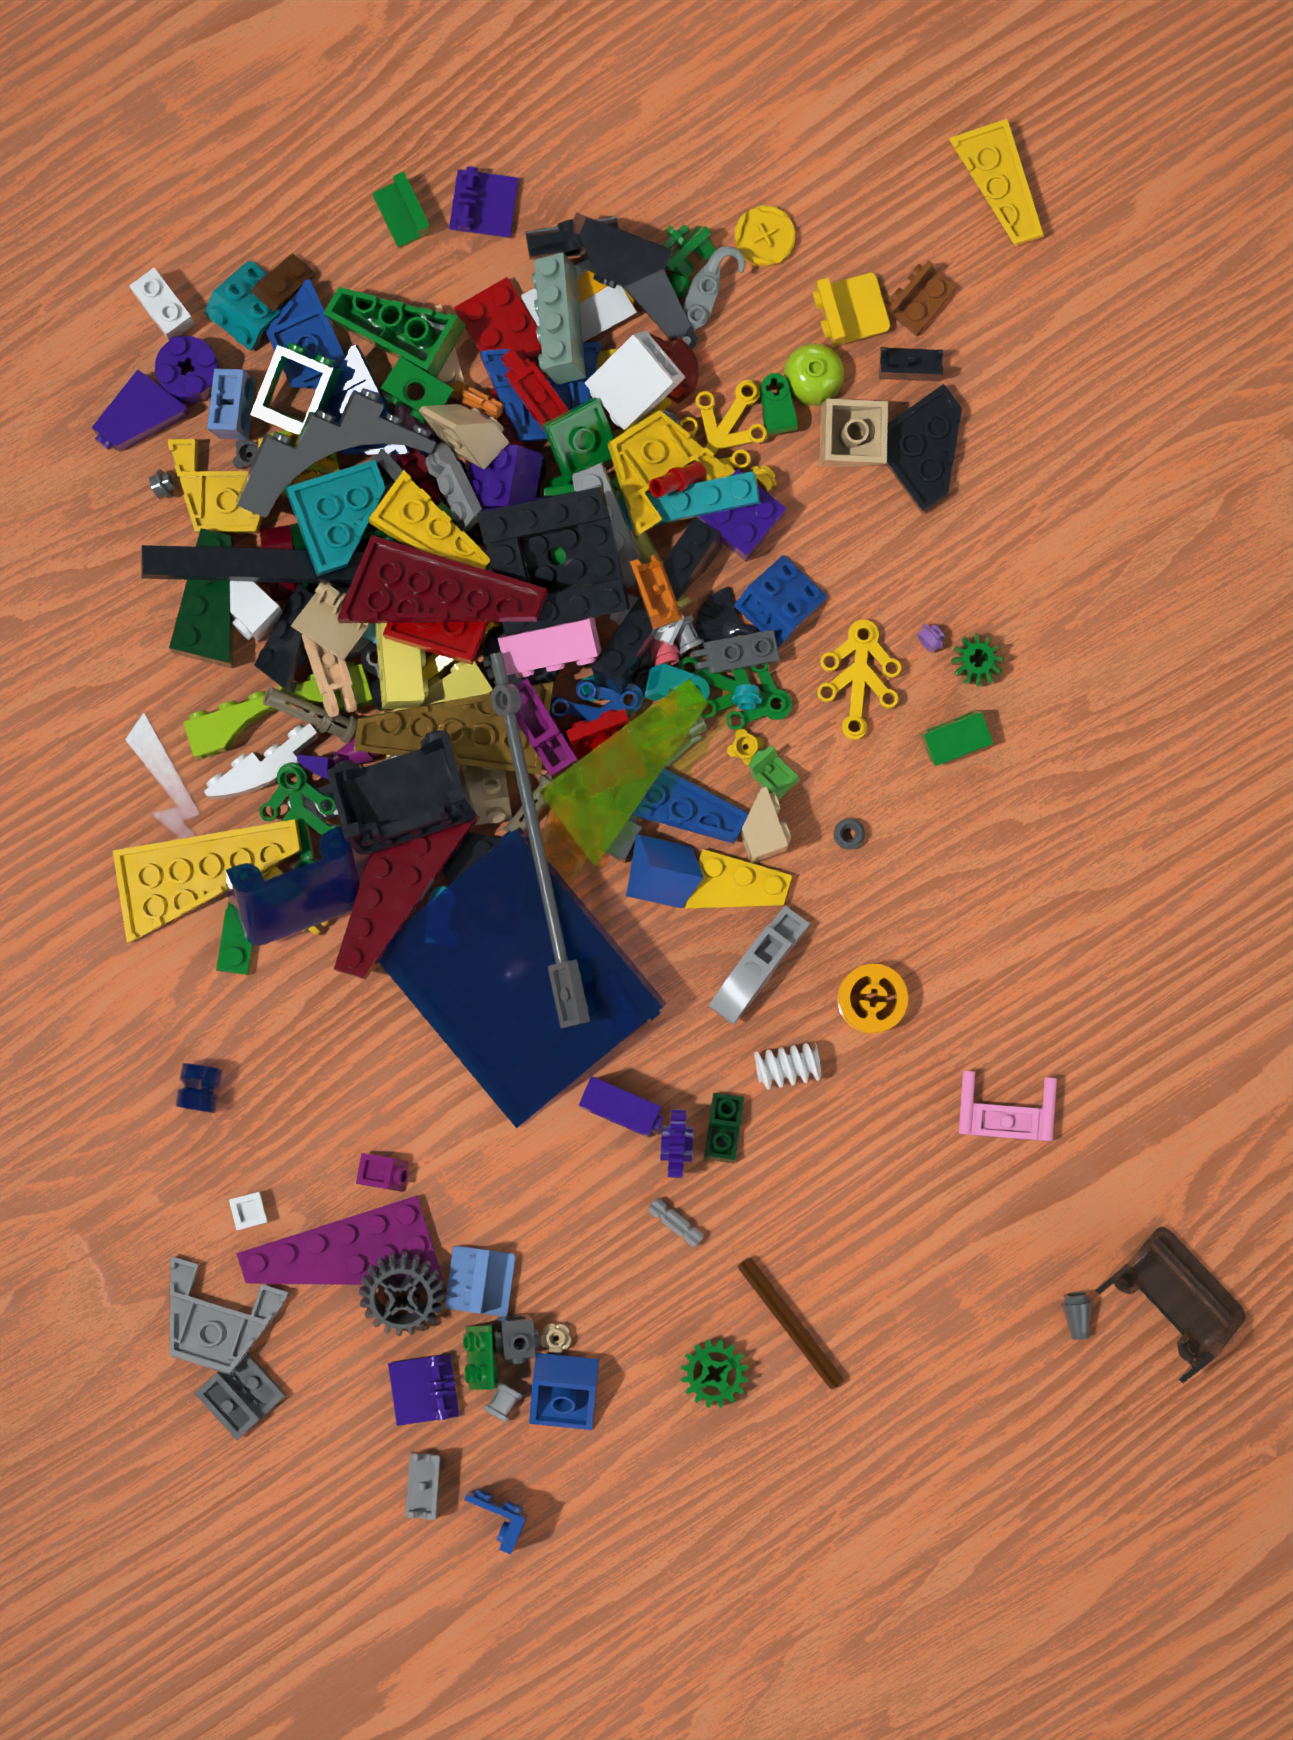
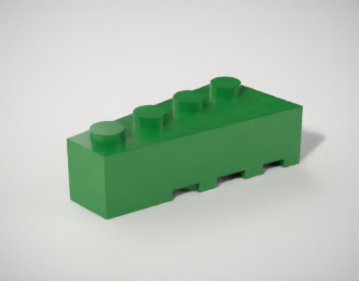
(397, 328)

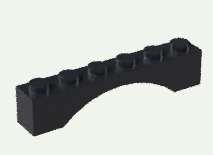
(633, 637)

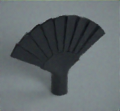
(719, 620)

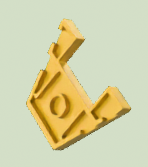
(648, 453)
(212, 494)

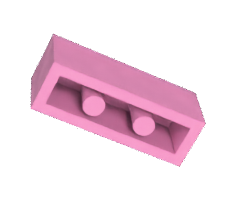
(550, 647)

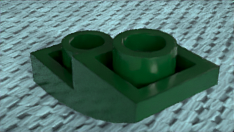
(724, 1128)

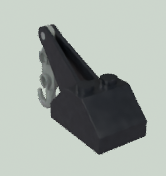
(639, 268)

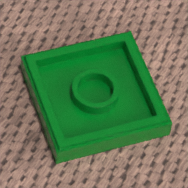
(580, 438)

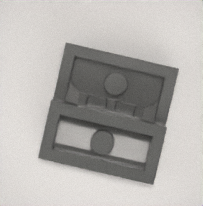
(241, 1397)

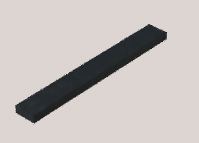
(238, 565)

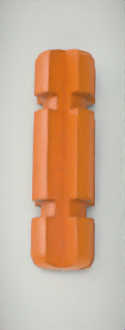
(477, 399)

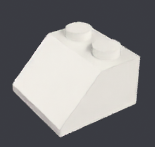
(252, 609)

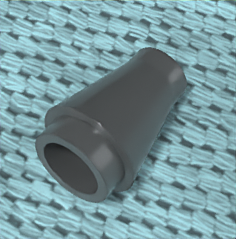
(1077, 1311)

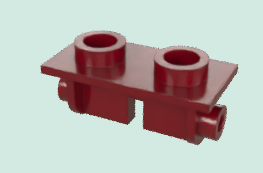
(416, 468)

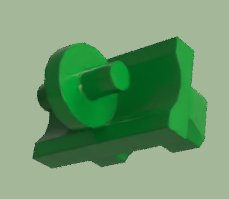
(696, 240)

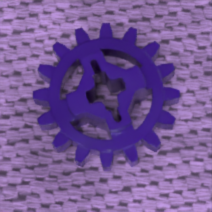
(676, 1143)

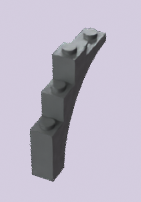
(360, 424)

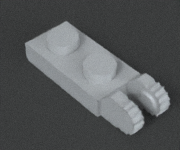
(454, 486)

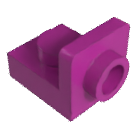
(382, 1172)

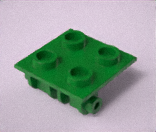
(479, 1345)

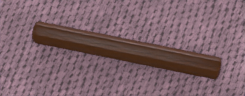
(790, 1323)

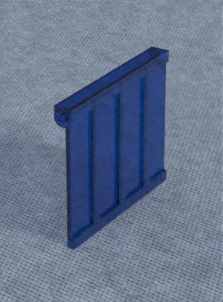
(483, 980)

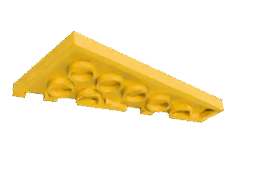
(179, 875)

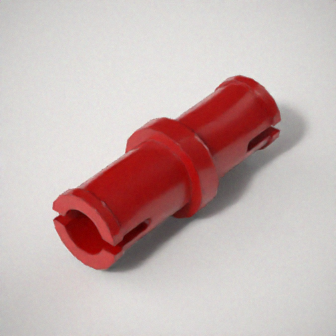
(677, 479)

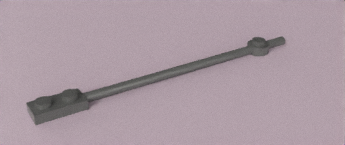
(564, 974)

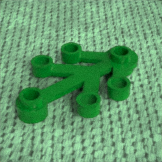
(740, 676)
(298, 809)

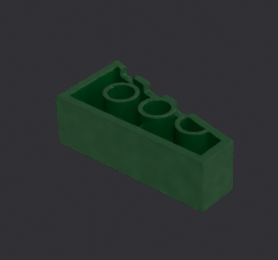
(204, 616)

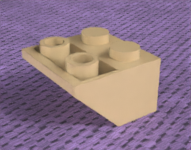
(762, 831)

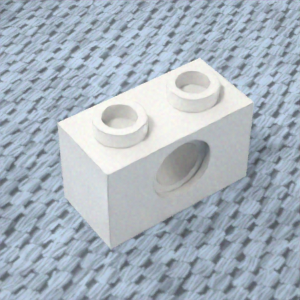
(162, 304)

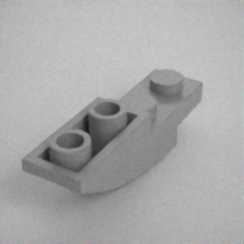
(758, 965)

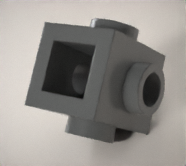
(512, 1328)

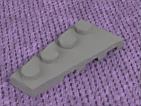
(624, 539)

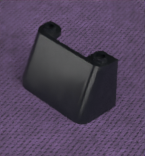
(402, 796)

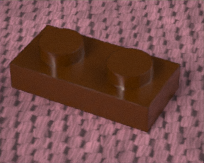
(282, 282)

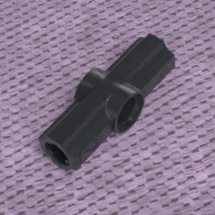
(556, 239)

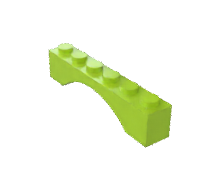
(216, 731)

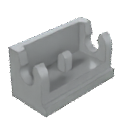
(423, 1486)

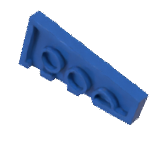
(690, 808)

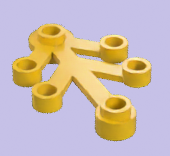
(719, 437)
(859, 673)

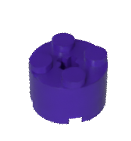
(179, 354)

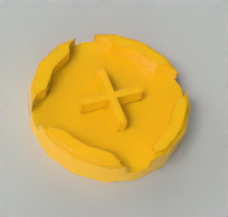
(765, 236)

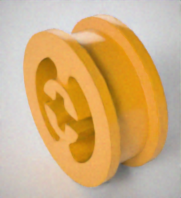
(874, 974)

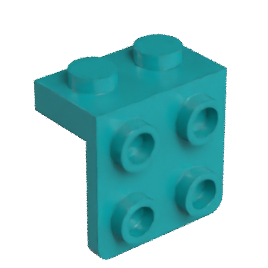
(240, 311)

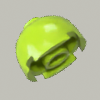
(814, 374)

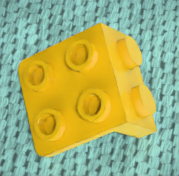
(851, 309)

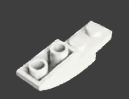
(252, 775)

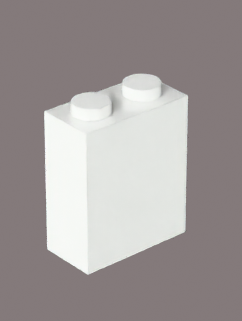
(634, 380)

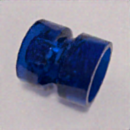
(196, 1099)

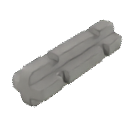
(675, 1222)

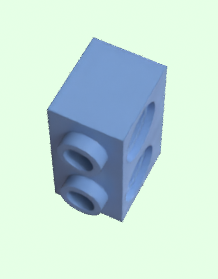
(231, 404)

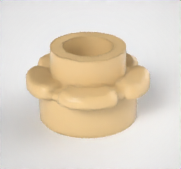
(547, 1338)

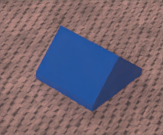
(663, 872)

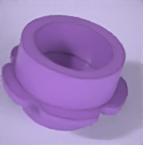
(931, 637)

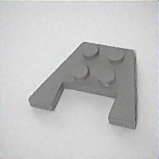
(212, 1333)

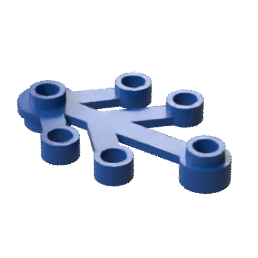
(590, 712)

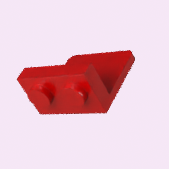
(587, 736)

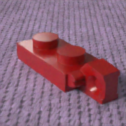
(532, 388)

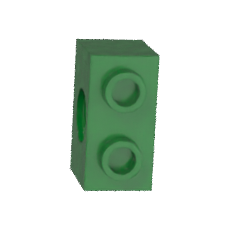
(407, 374)

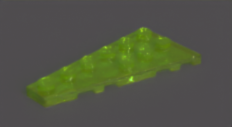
(609, 782)

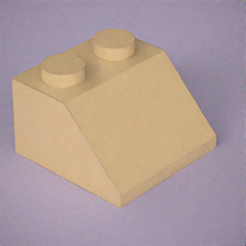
(466, 432)
(853, 433)

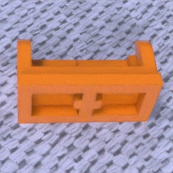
(656, 592)

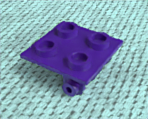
(483, 203)
(423, 1389)

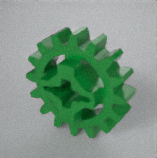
(725, 1390)

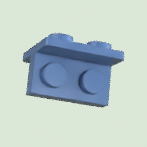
(480, 1281)

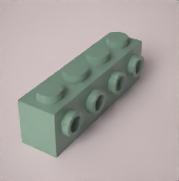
(559, 318)

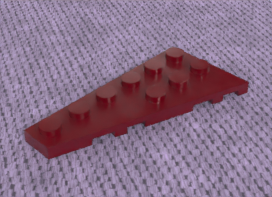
(421, 587)
(388, 893)

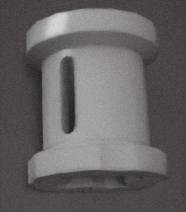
(688, 637)
(502, 1401)

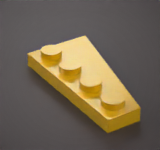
(998, 172)

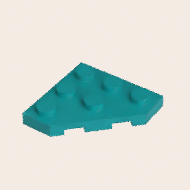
(336, 513)

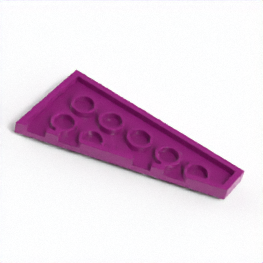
(343, 1249)

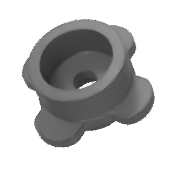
(243, 448)

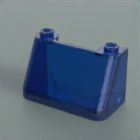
(296, 898)

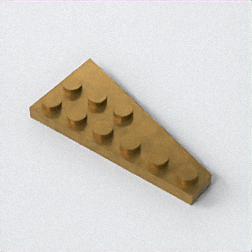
(471, 722)

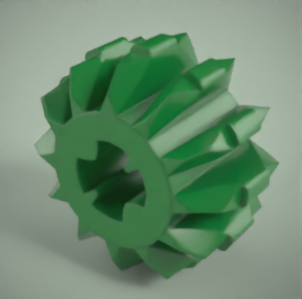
(968, 652)

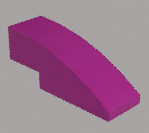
(543, 732)

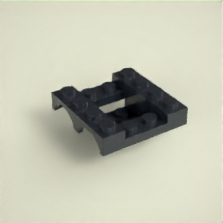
(578, 522)

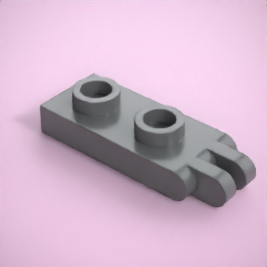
(738, 652)

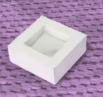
(248, 1211)

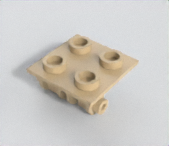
(320, 622)

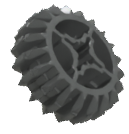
(385, 1277)

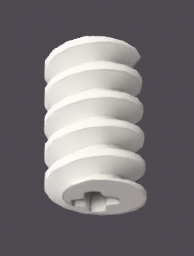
(788, 1065)

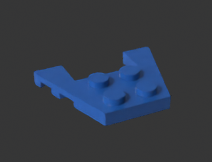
(571, 393)

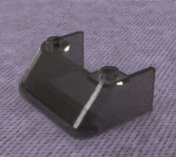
(1183, 1294)

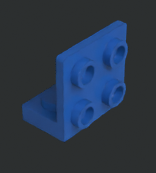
(780, 599)
(510, 1531)

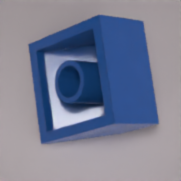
(563, 1391)

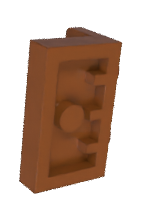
(920, 298)

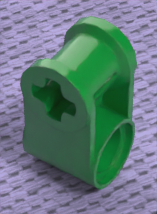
(778, 410)

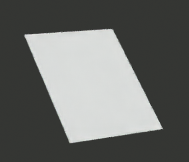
(596, 312)

